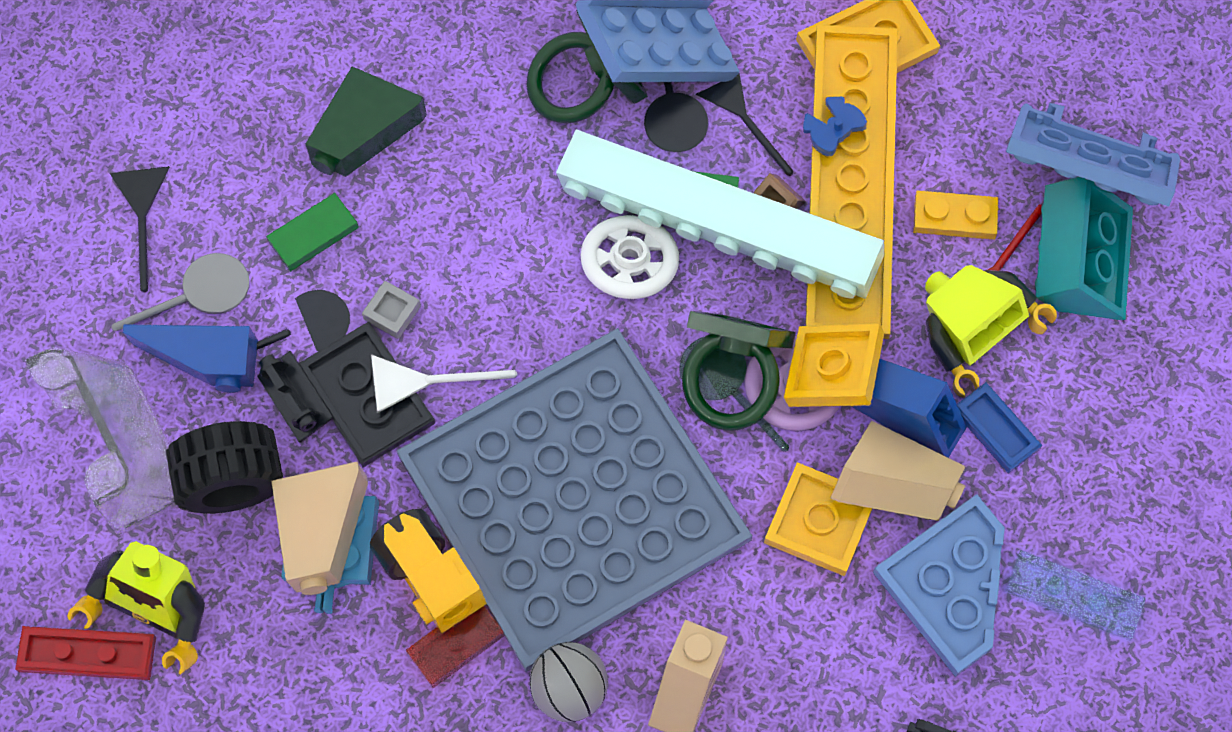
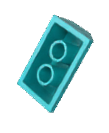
(1084, 250)

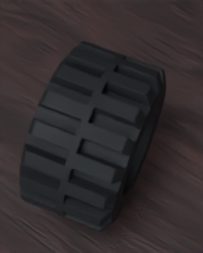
(223, 467)

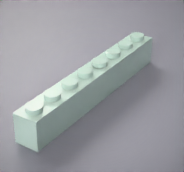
(721, 214)

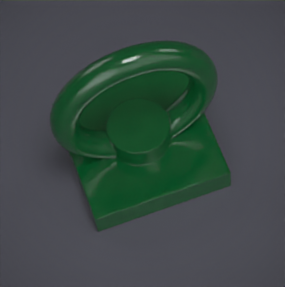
(632, 90)
(741, 338)

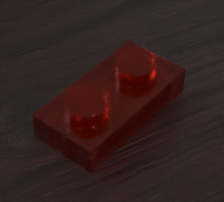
(444, 653)

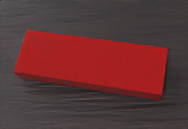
(85, 653)

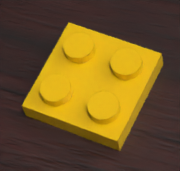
(834, 365)
(814, 524)

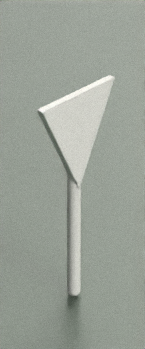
(398, 382)

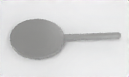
(210, 284)

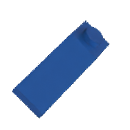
(210, 353)

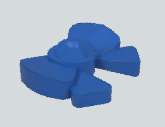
(827, 136)

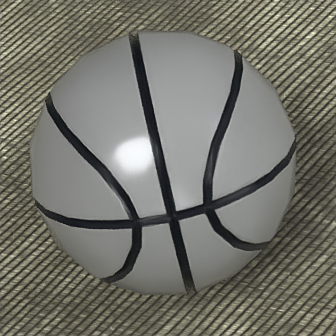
(568, 682)

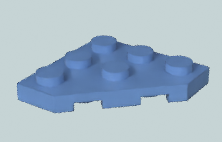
(951, 583)

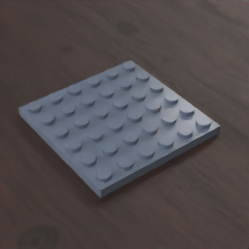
(573, 497)

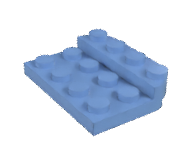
(657, 40)
(1093, 156)

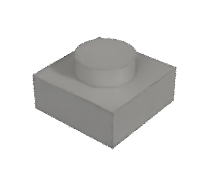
(391, 309)

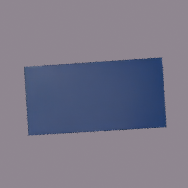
(998, 428)

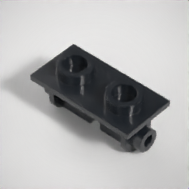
(293, 395)

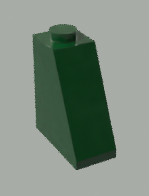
(362, 122)

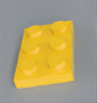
(914, 37)

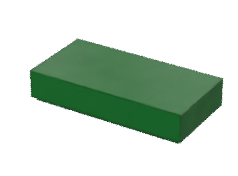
(312, 232)

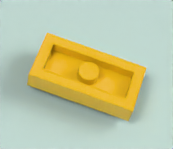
(955, 214)

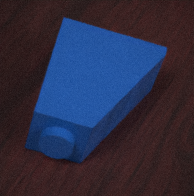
(916, 407)

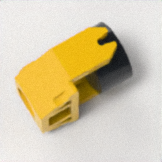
(412, 550)

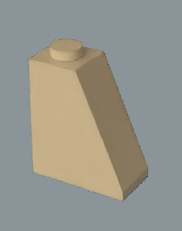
(898, 476)
(318, 524)
(688, 678)

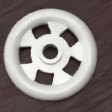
(622, 285)

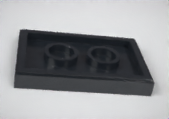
(346, 385)

